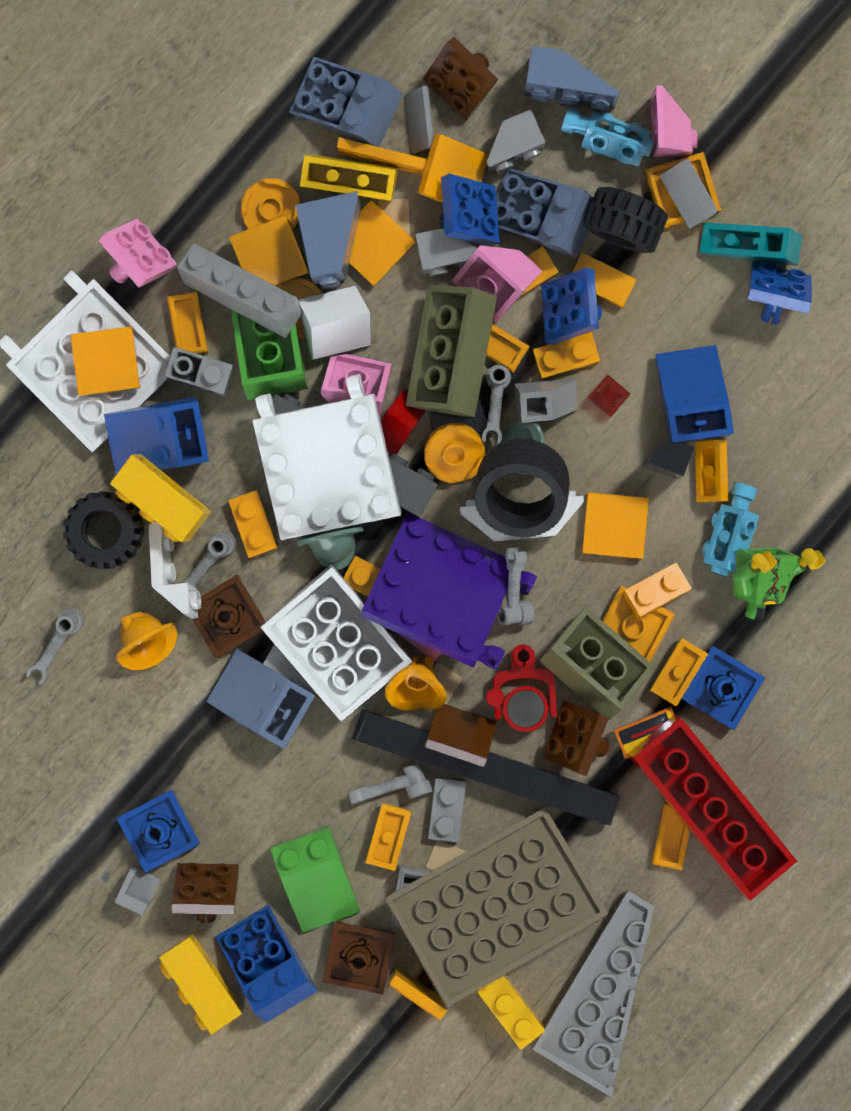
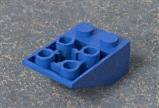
(694, 395)
(163, 433)
(266, 964)

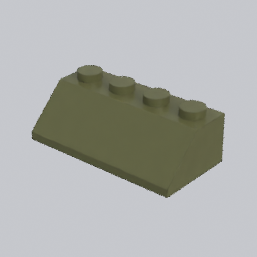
(451, 350)

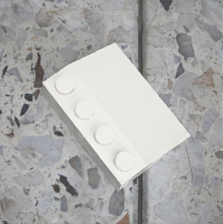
(333, 645)

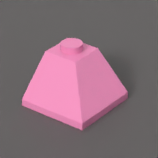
(670, 127)
(500, 273)
(373, 374)

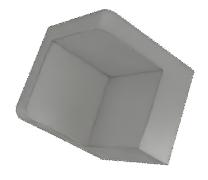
(137, 890)

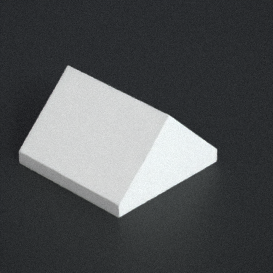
(335, 322)

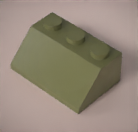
(597, 664)

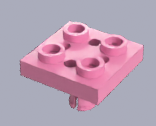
(136, 254)

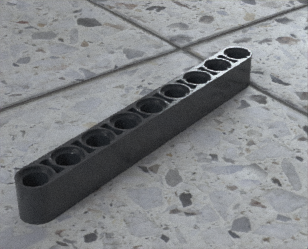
(497, 772)

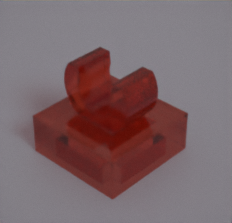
(609, 396)

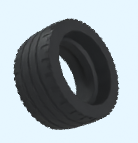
(515, 517)

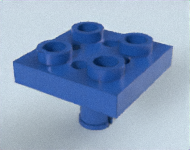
(464, 212)
(779, 289)
(576, 309)
(743, 682)
(152, 851)

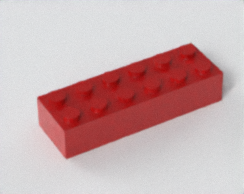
(712, 807)

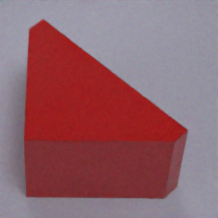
(400, 423)

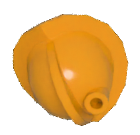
(145, 641)
(416, 687)

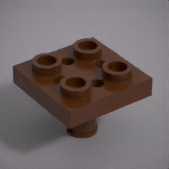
(464, 73)
(226, 616)
(576, 738)
(205, 890)
(371, 975)

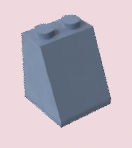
(329, 236)

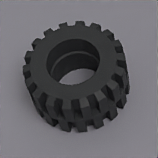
(625, 219)
(77, 524)

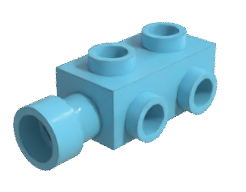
(612, 139)
(732, 530)

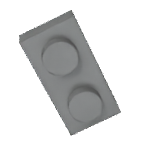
(447, 809)

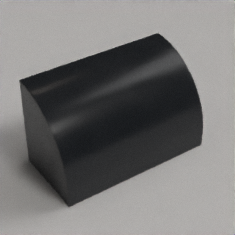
(670, 460)

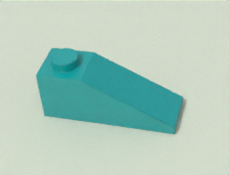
(752, 243)

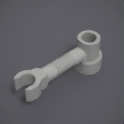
(495, 400)
(212, 555)
(516, 611)
(76, 620)
(413, 781)

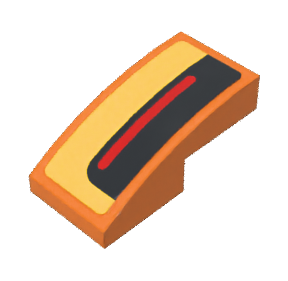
(635, 732)

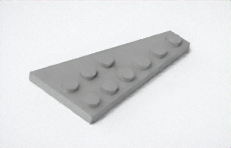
(594, 1012)

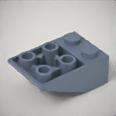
(561, 78)
(346, 102)
(543, 212)
(261, 698)

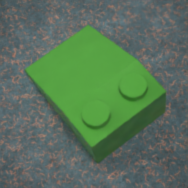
(267, 359)
(315, 878)

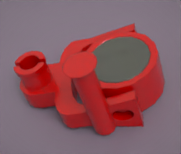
(524, 706)

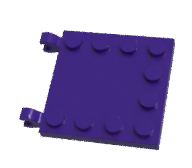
(442, 592)

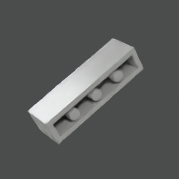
(239, 290)

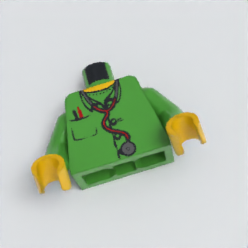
(766, 573)

